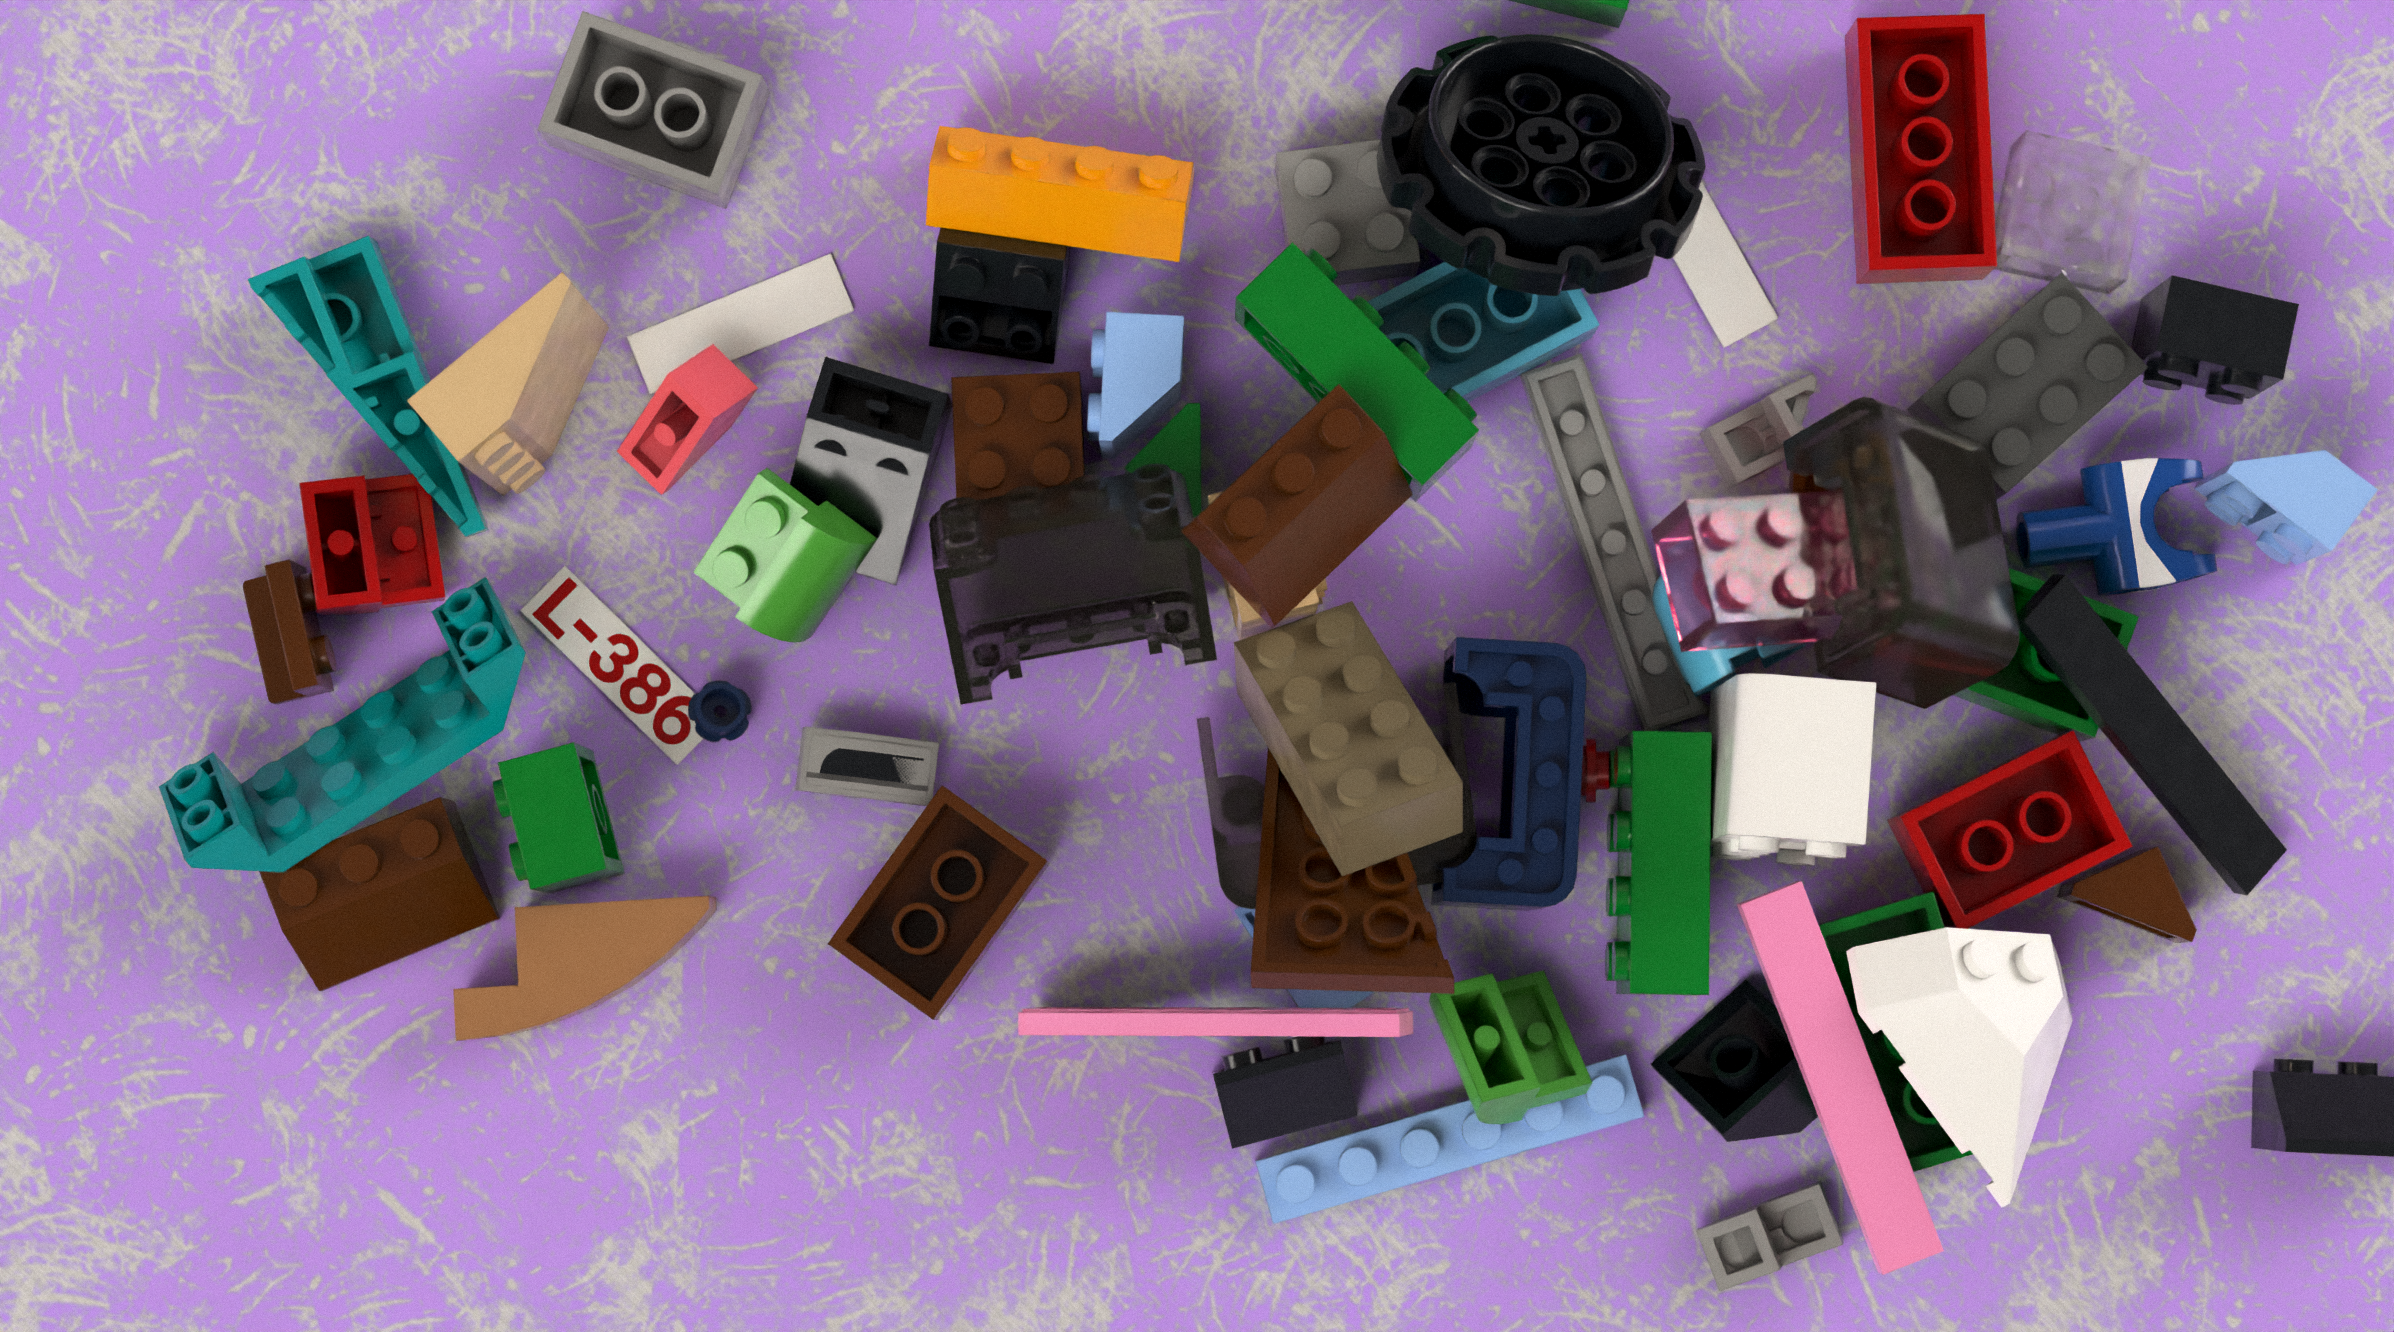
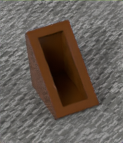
(2136, 893)

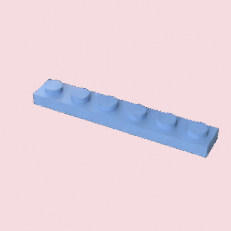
(1436, 1145)

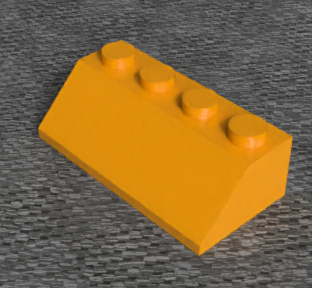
(1059, 193)

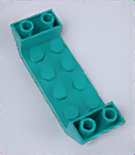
(360, 760)

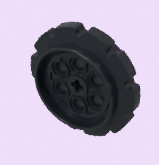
(1540, 164)

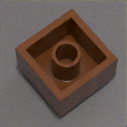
(1016, 432)

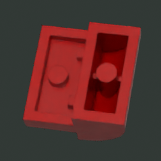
(371, 544)

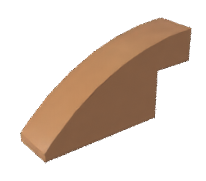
(577, 960)

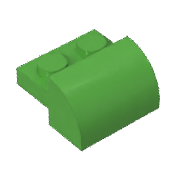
(783, 558)
(1510, 1045)

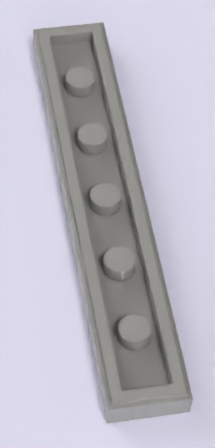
(1608, 538)

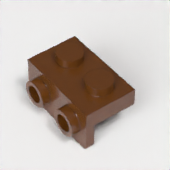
(288, 634)

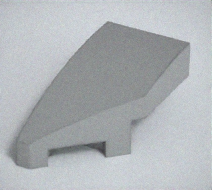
(1755, 436)

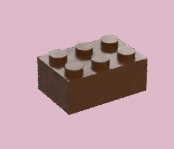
(939, 903)

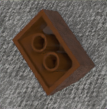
(1302, 506)
(382, 894)

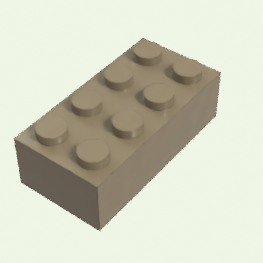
(1348, 738)

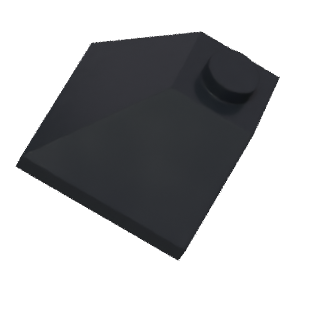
(1740, 1070)

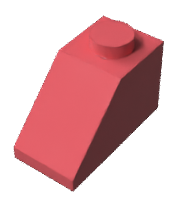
(686, 417)

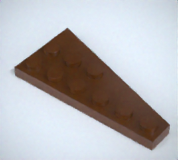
(1335, 928)

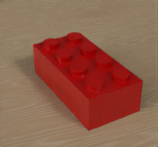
(1920, 149)

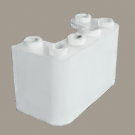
(1790, 766)

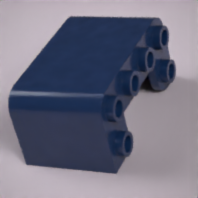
(1543, 705)

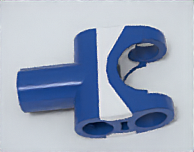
(2116, 528)

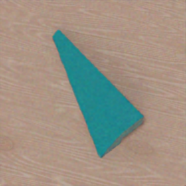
(358, 333)

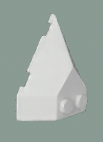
(1976, 1029)

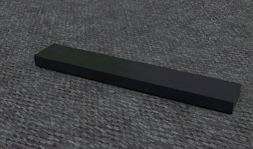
(2149, 734)

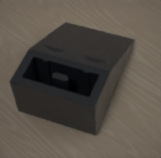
(871, 455)

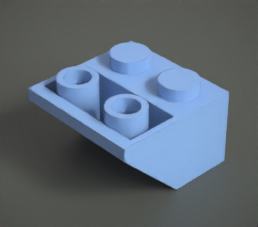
(1140, 376)
(2290, 501)

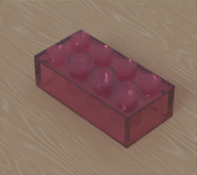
(1755, 568)

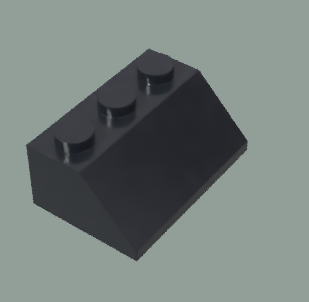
(2323, 1111)

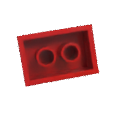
(2010, 832)

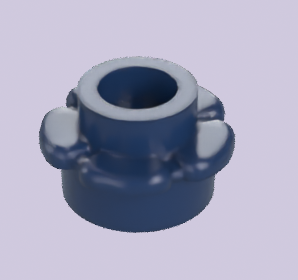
(723, 695)

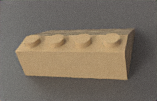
(515, 388)

